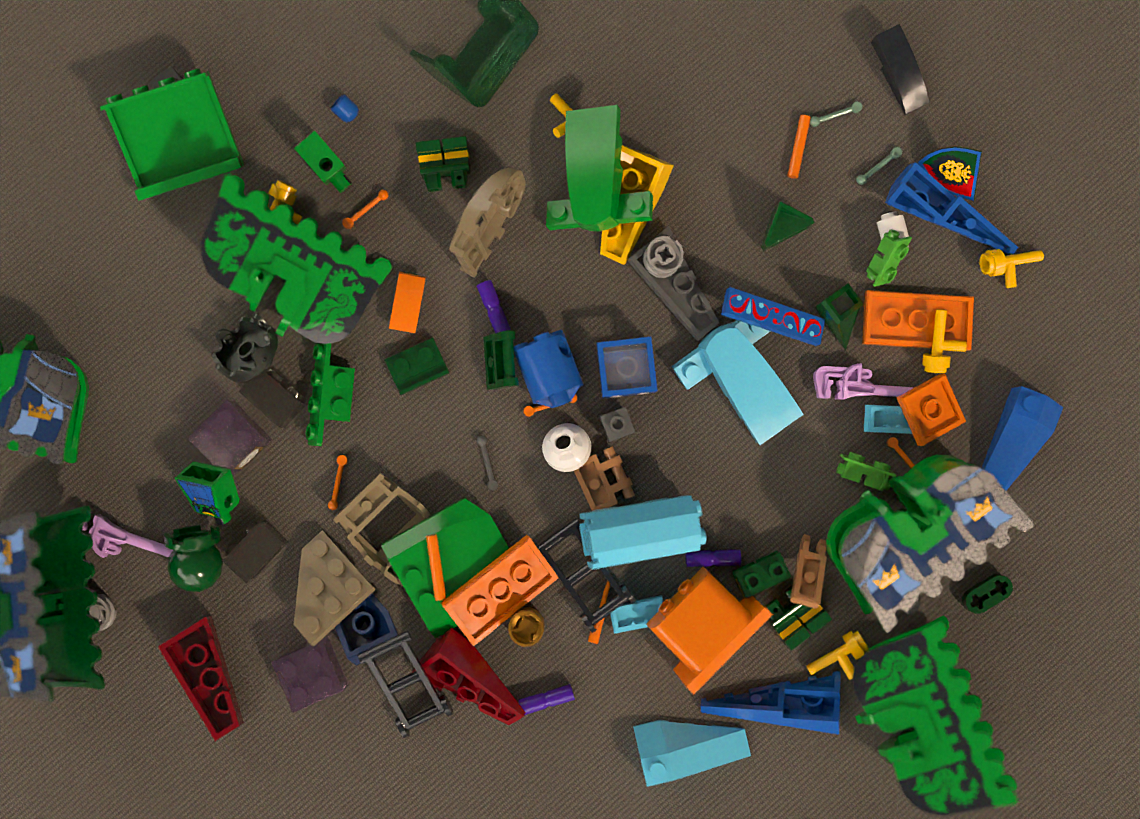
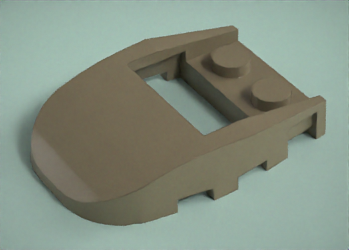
(494, 202)
(365, 508)

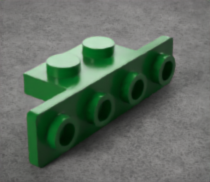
(330, 394)

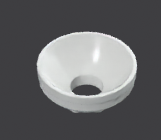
(571, 457)

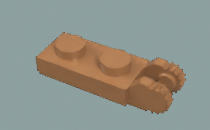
(809, 574)

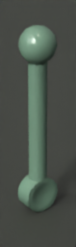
(856, 107)
(895, 153)

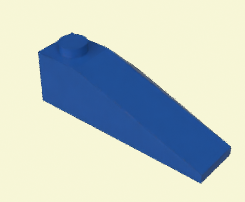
(1020, 433)

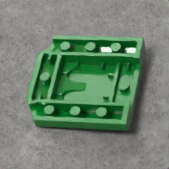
(466, 546)

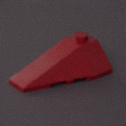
(462, 670)

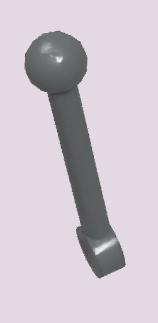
(492, 484)

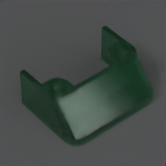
(488, 54)

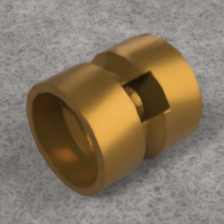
(526, 627)

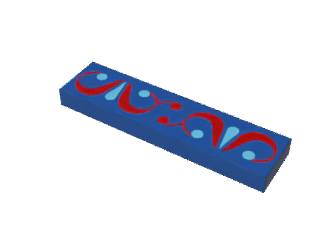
(773, 316)

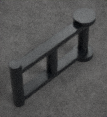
(588, 618)
(404, 723)

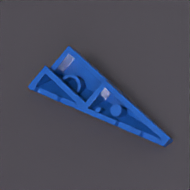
(926, 198)
(800, 705)

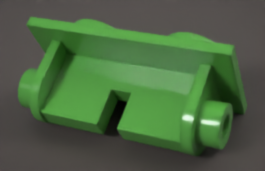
(883, 269)
(876, 473)

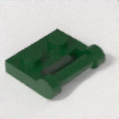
(500, 360)

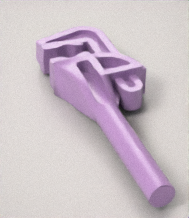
(851, 383)
(109, 536)

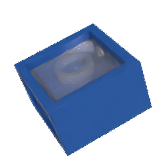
(626, 367)

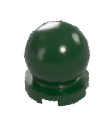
(194, 558)

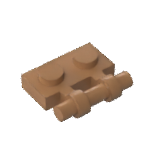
(595, 484)

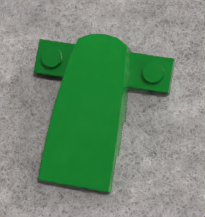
(596, 176)

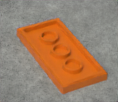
(909, 318)
(499, 590)

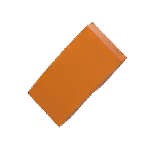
(407, 302)

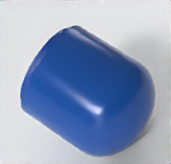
(345, 108)

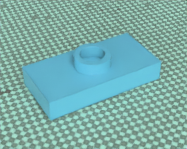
(885, 419)
(635, 615)

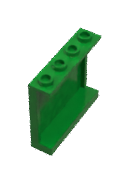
(173, 133)

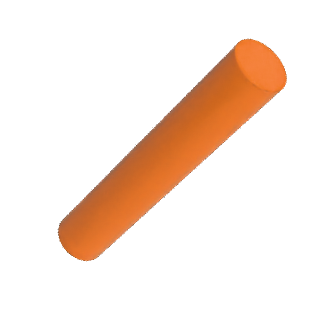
(799, 145)
(436, 568)

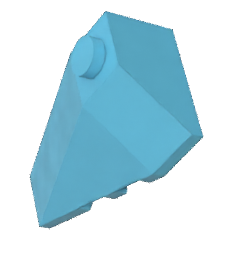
(684, 749)

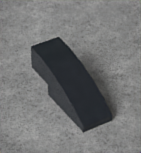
(901, 69)

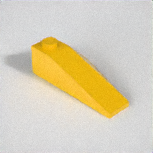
(640, 174)

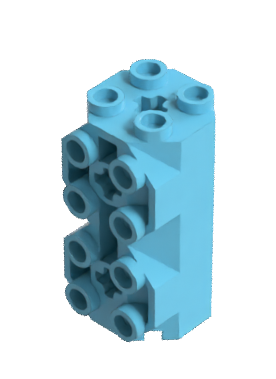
(642, 531)

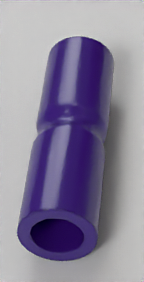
(492, 304)
(718, 558)
(550, 698)

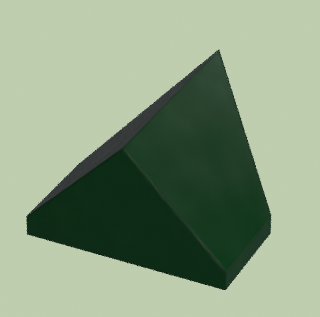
(784, 224)
(841, 312)

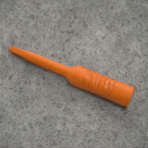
(594, 637)

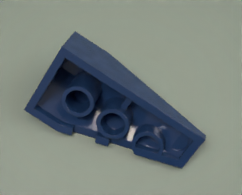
(365, 628)

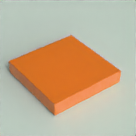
(931, 409)

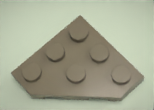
(326, 588)

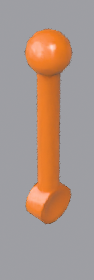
(349, 222)
(529, 411)
(893, 443)
(341, 460)

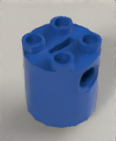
(549, 369)

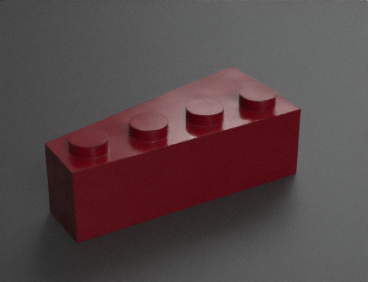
(203, 674)

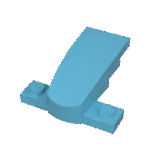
(743, 377)

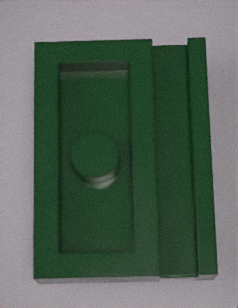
(417, 366)

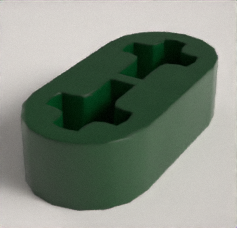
(990, 599)

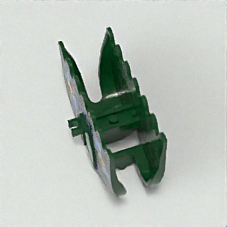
(47, 635)

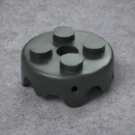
(246, 350)

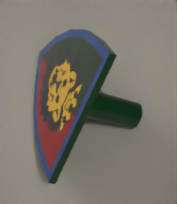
(954, 169)

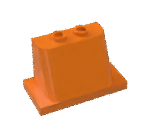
(705, 626)

